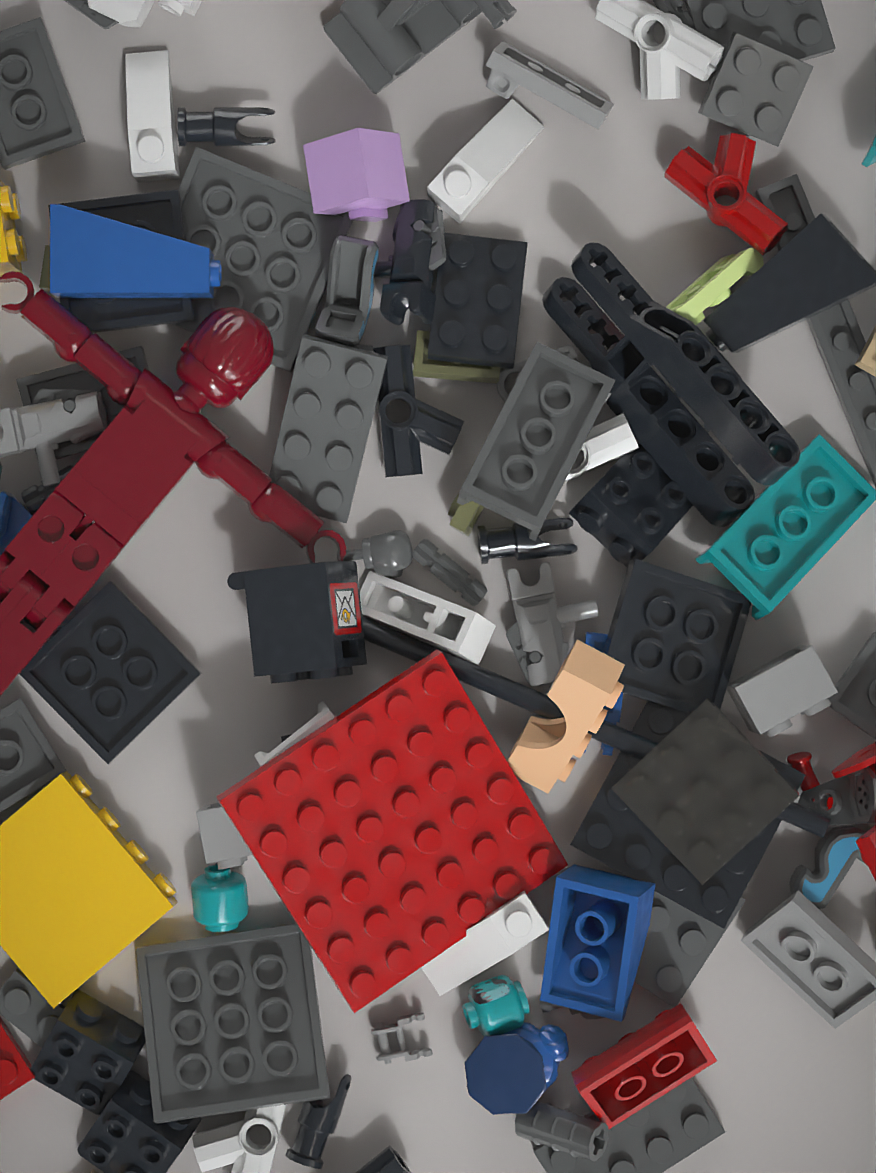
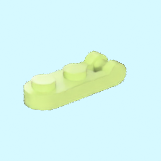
(714, 284)

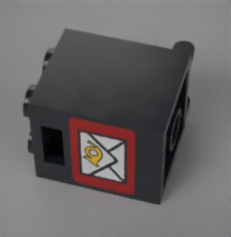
(304, 620)

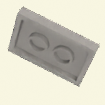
(814, 959)

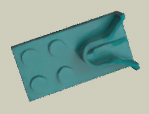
(790, 526)

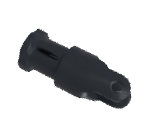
(219, 126)
(516, 543)
(316, 1124)

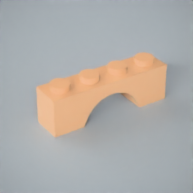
(581, 691)

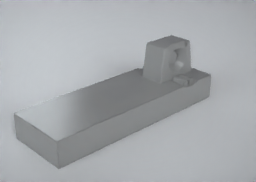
(515, 68)

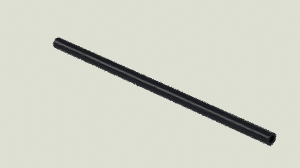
(543, 706)

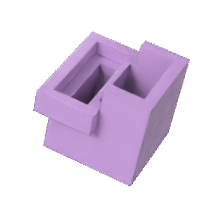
(357, 174)

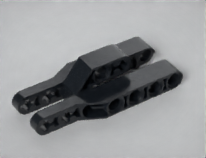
(694, 371)

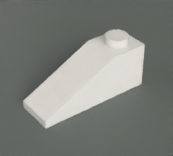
(151, 117)
(483, 160)
(426, 617)
(487, 943)

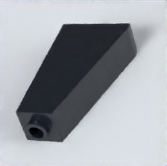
(797, 283)

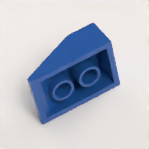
(595, 940)

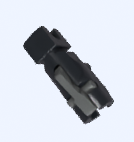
(416, 253)

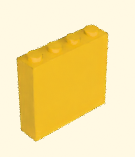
(72, 888)

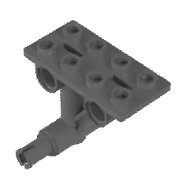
(393, 35)

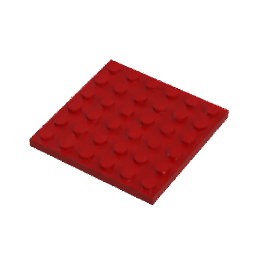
(393, 830)

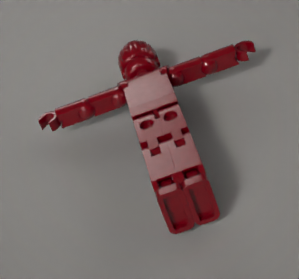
(134, 466)

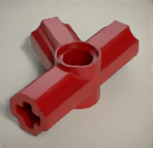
(728, 177)

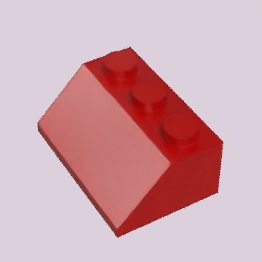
(643, 1066)

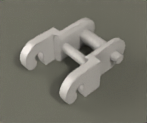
(382, 1031)

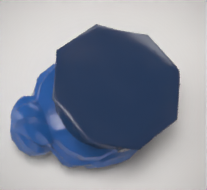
(515, 1068)

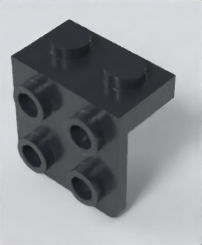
(632, 507)
(89, 1052)
(129, 1139)

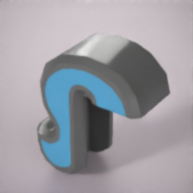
(348, 290)
(833, 859)

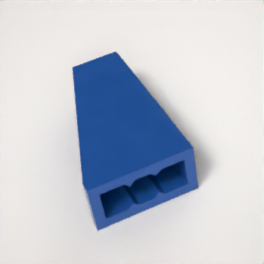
(118, 260)

